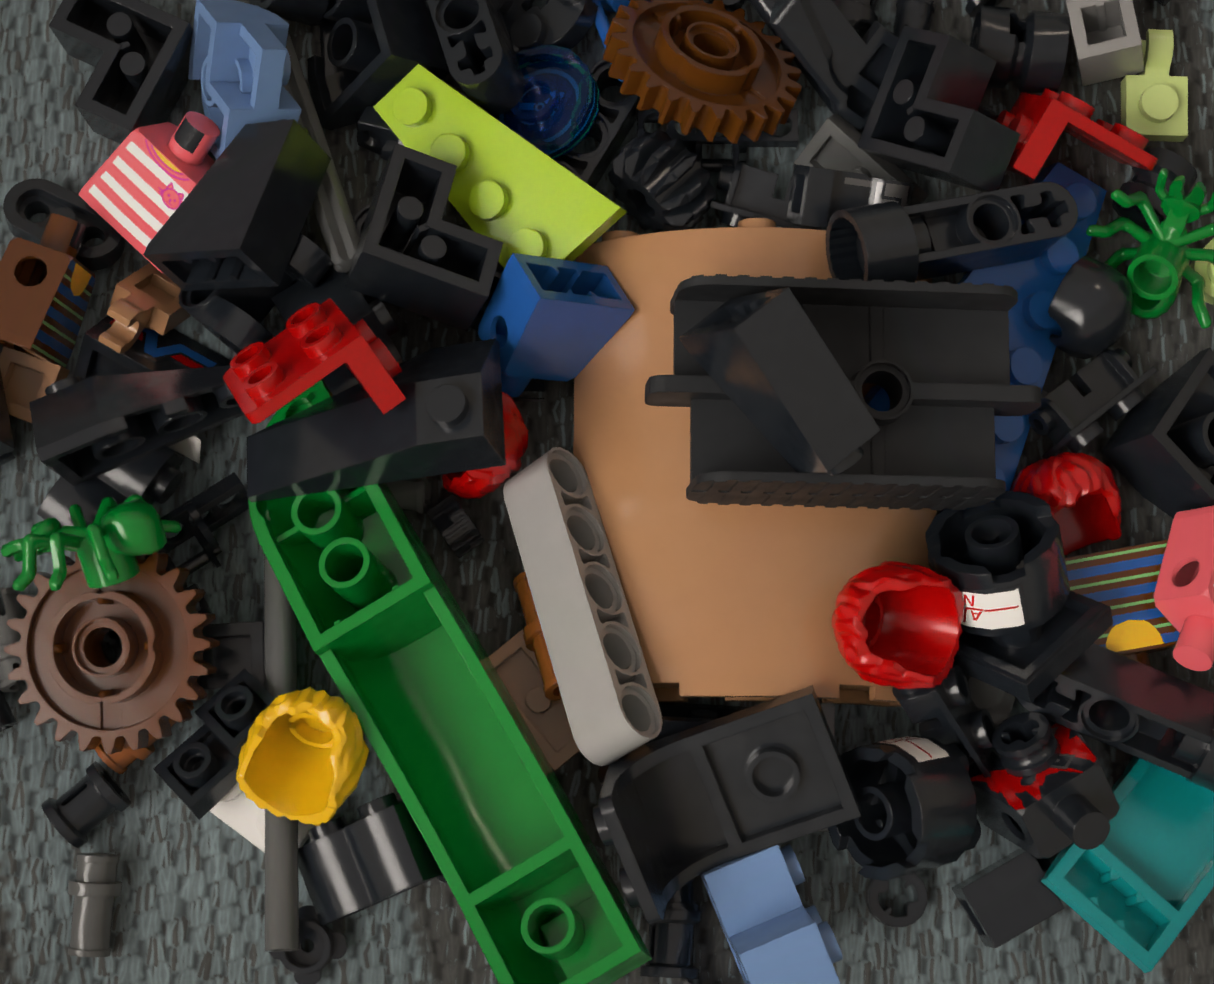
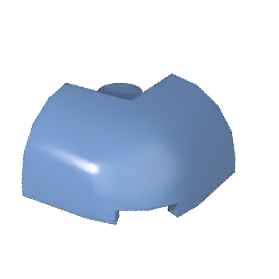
(241, 66)

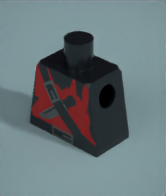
(1051, 808)

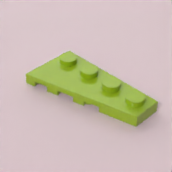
(500, 179)

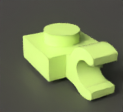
(1154, 100)

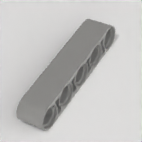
(582, 608)

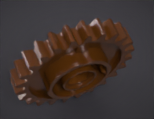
(702, 67)
(81, 686)

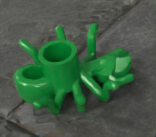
(1164, 254)
(104, 548)

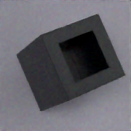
(1008, 897)

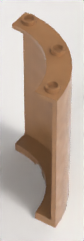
(718, 592)

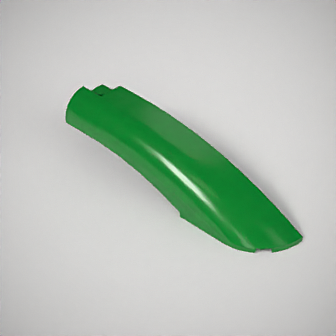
(447, 733)

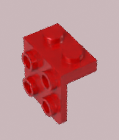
(1045, 118)
(310, 348)

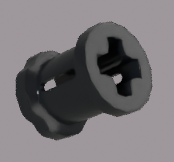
(85, 805)

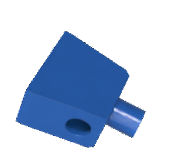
(551, 318)

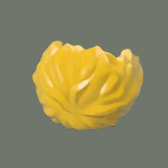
(303, 756)

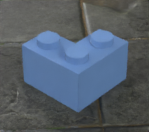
(767, 923)

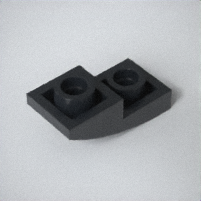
(208, 761)

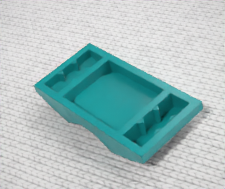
(1149, 868)

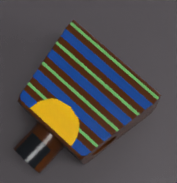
(45, 292)
(1127, 584)

